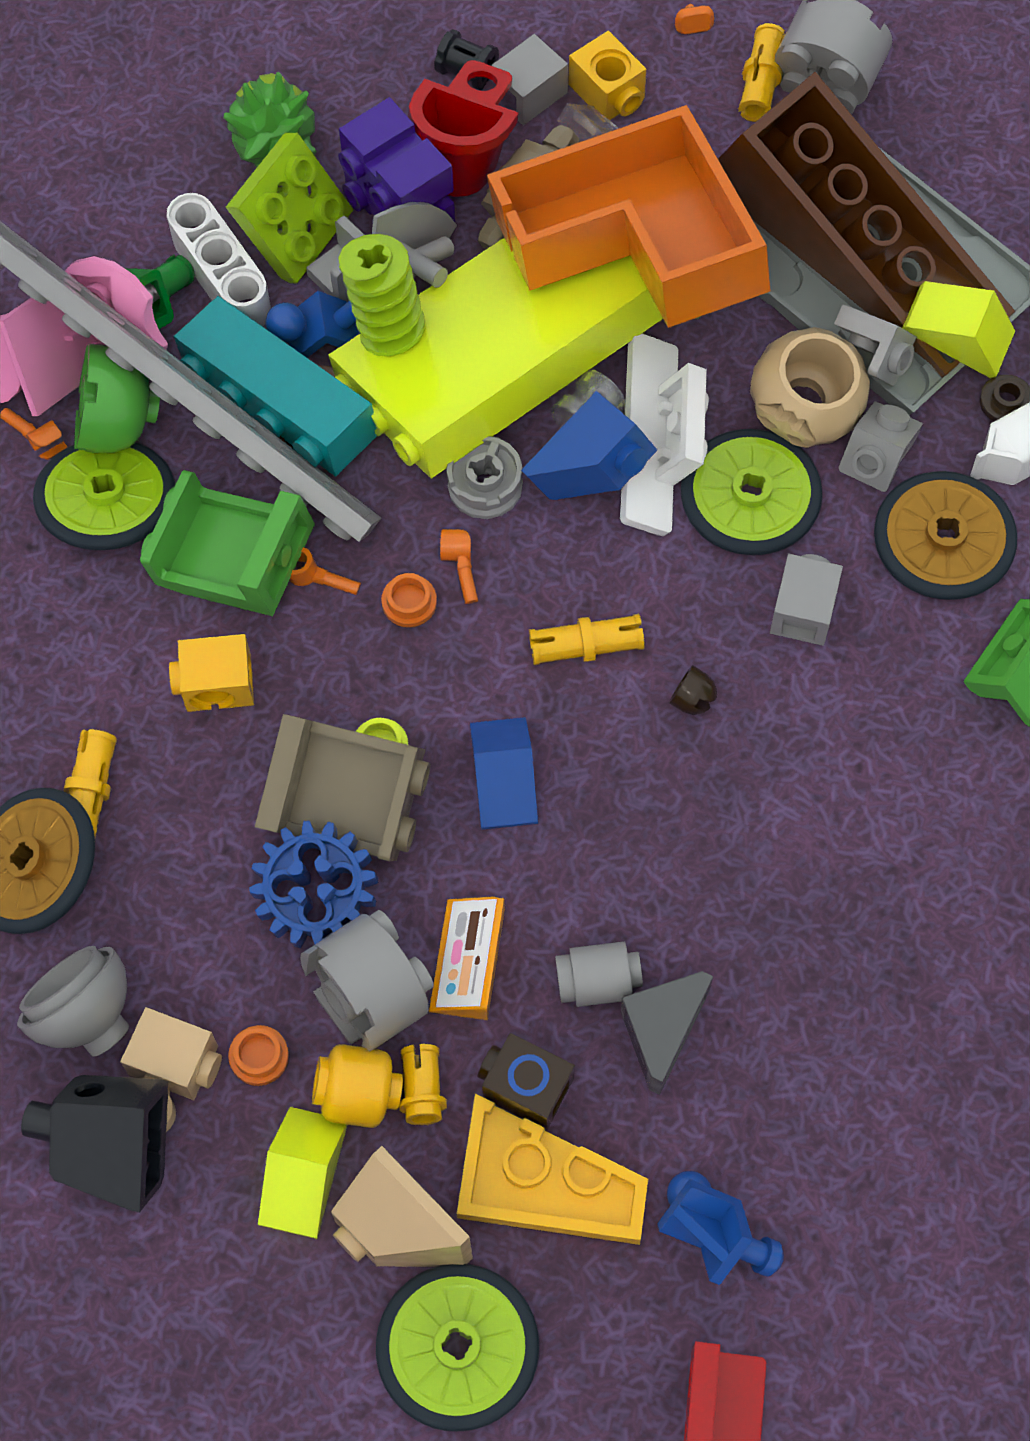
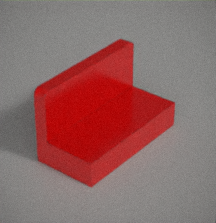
(724, 1395)

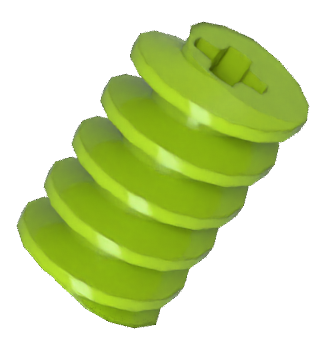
(382, 294)

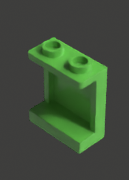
(226, 545)

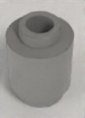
(598, 974)

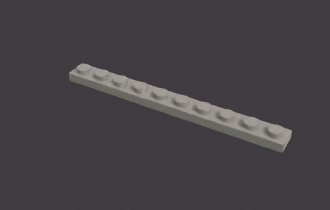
(178, 383)

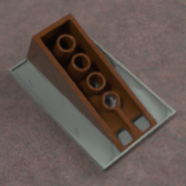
(861, 229)

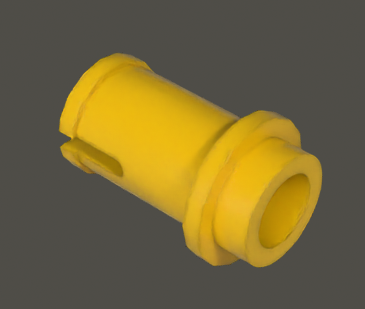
(421, 1086)

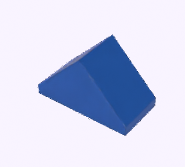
(504, 773)

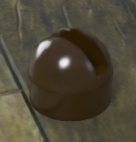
(694, 692)

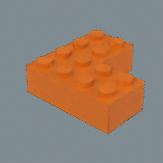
(640, 195)

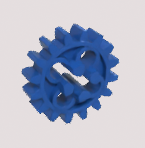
(287, 864)

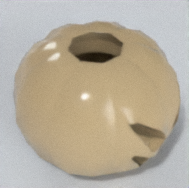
(816, 361)

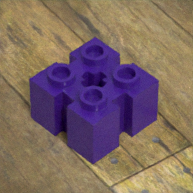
(391, 164)

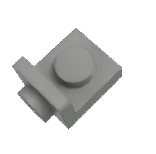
(888, 342)

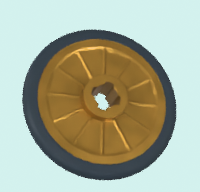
(945, 566)
(43, 858)

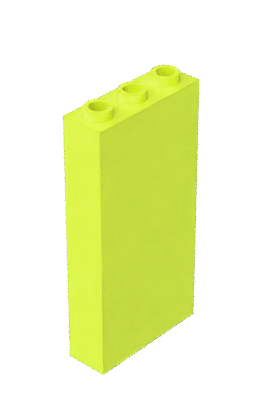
(493, 352)

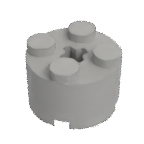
(836, 44)
(368, 980)

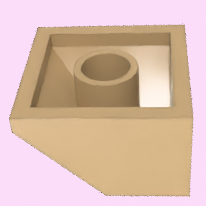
(396, 1220)

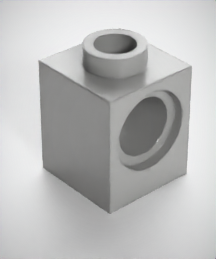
(806, 598)

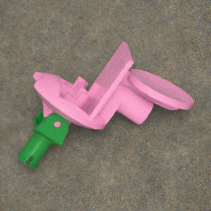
(48, 356)

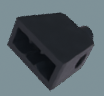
(105, 1136)

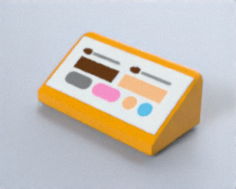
(468, 957)

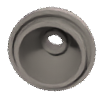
(78, 1002)

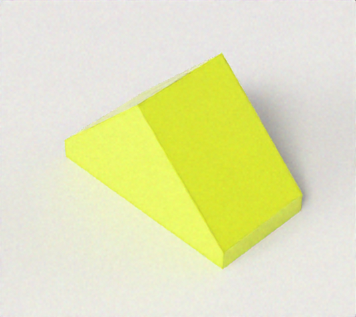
(962, 324)
(300, 1173)

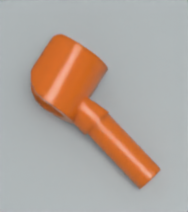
(37, 437)
(456, 546)
(313, 573)

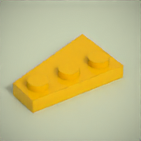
(543, 1183)

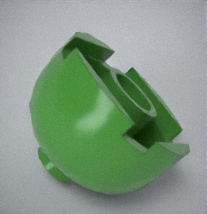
(111, 404)

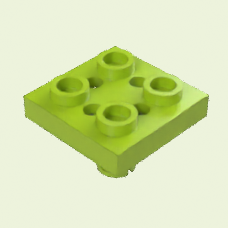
(264, 207)

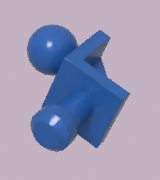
(313, 323)
(717, 1227)

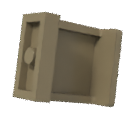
(345, 780)

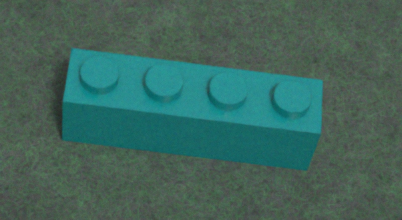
(277, 386)

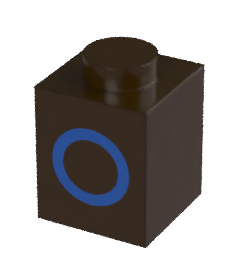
(526, 1080)

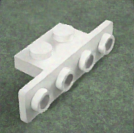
(671, 413)

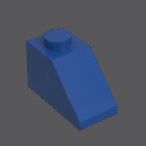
(590, 453)

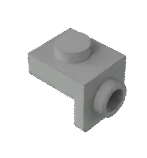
(879, 445)

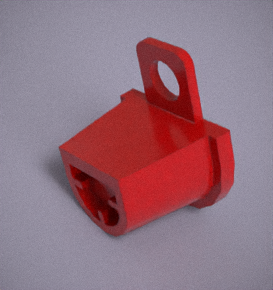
(465, 123)

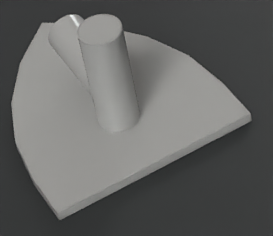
(424, 234)

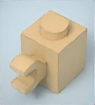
(172, 1052)

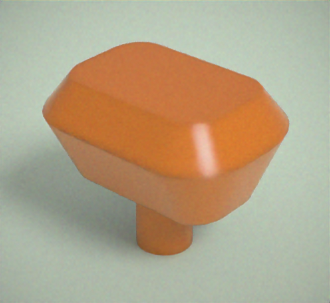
(694, 19)

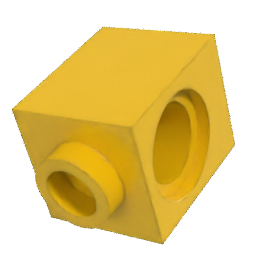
(607, 76)
(213, 673)

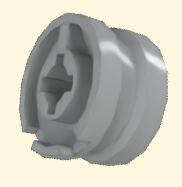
(497, 493)

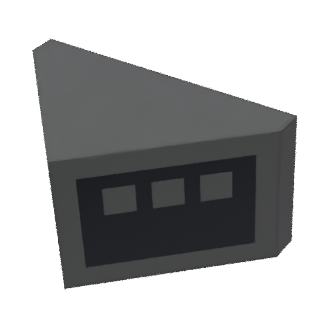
(661, 1022)

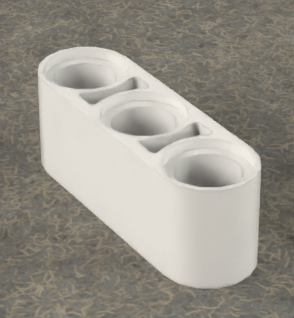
(212, 244)

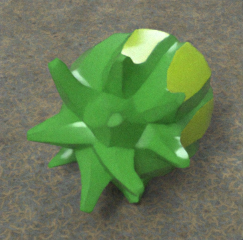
(266, 112)

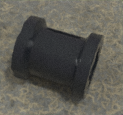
(456, 51)

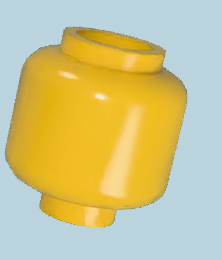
(356, 1086)

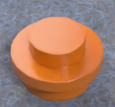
(409, 600)
(258, 1055)

